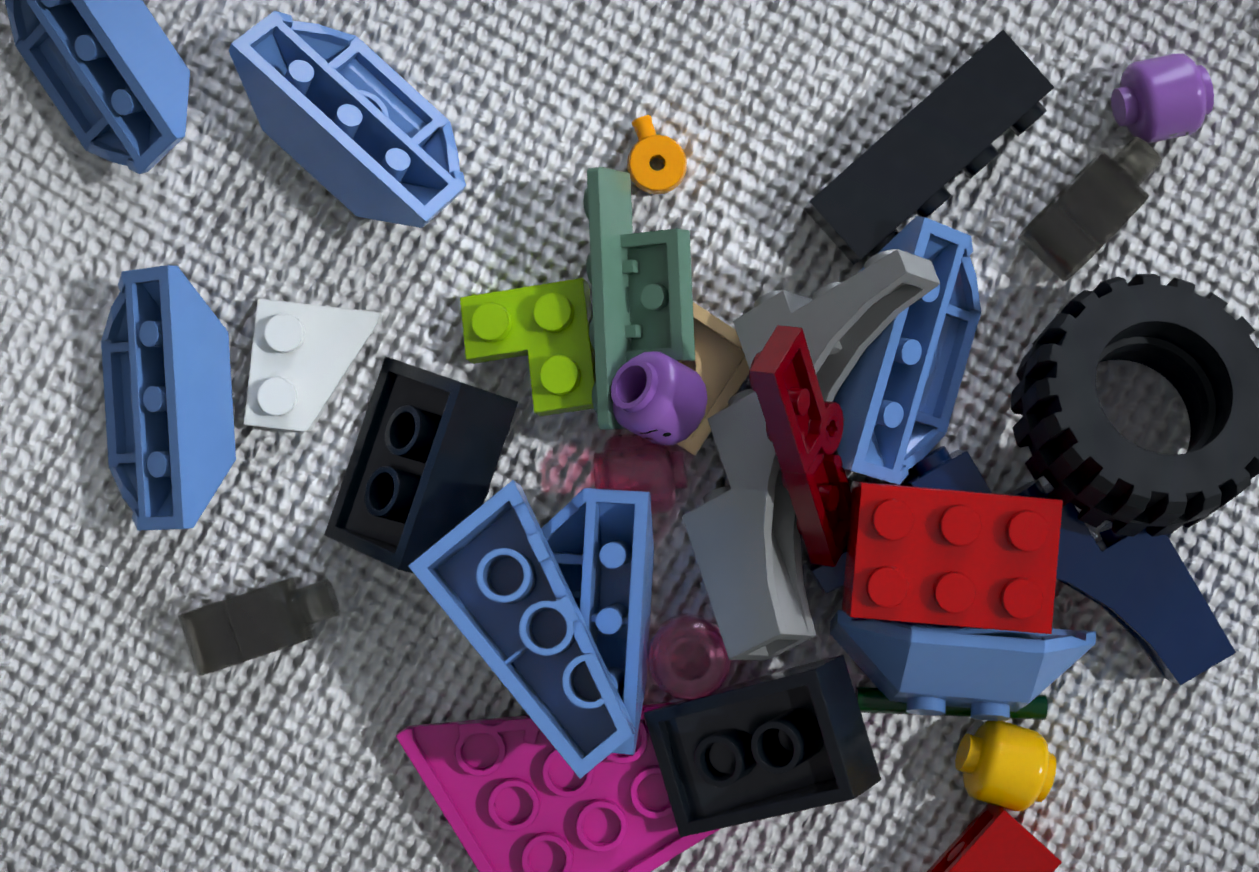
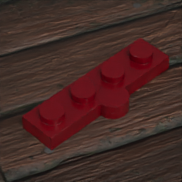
(804, 438)

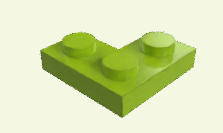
(548, 326)

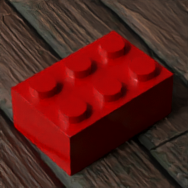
(952, 557)

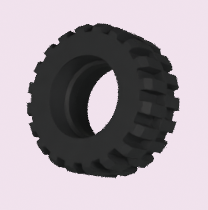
(1082, 453)

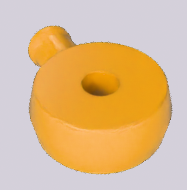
(651, 147)

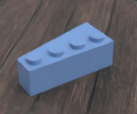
(521, 618)

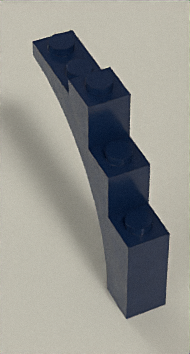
(1129, 577)

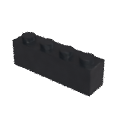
(929, 147)

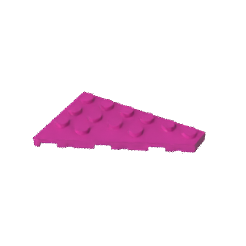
(530, 812)

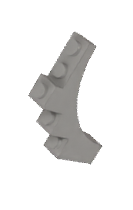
(749, 529)

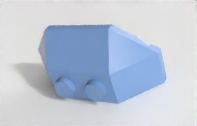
(107, 74)
(349, 120)
(910, 375)
(166, 398)
(608, 563)
(958, 665)

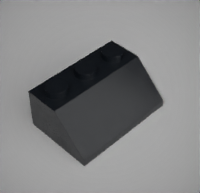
(418, 463)

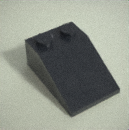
(764, 748)

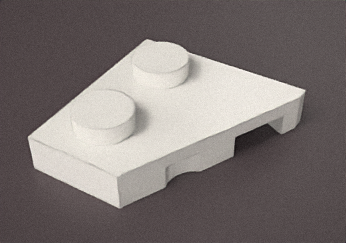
(301, 360)

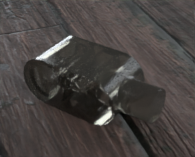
(1091, 208)
(255, 623)

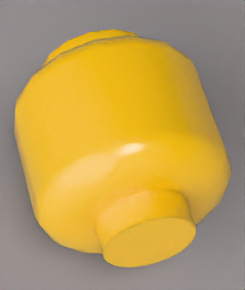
(1006, 765)

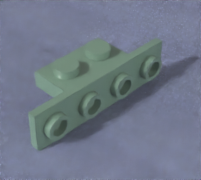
(637, 287)

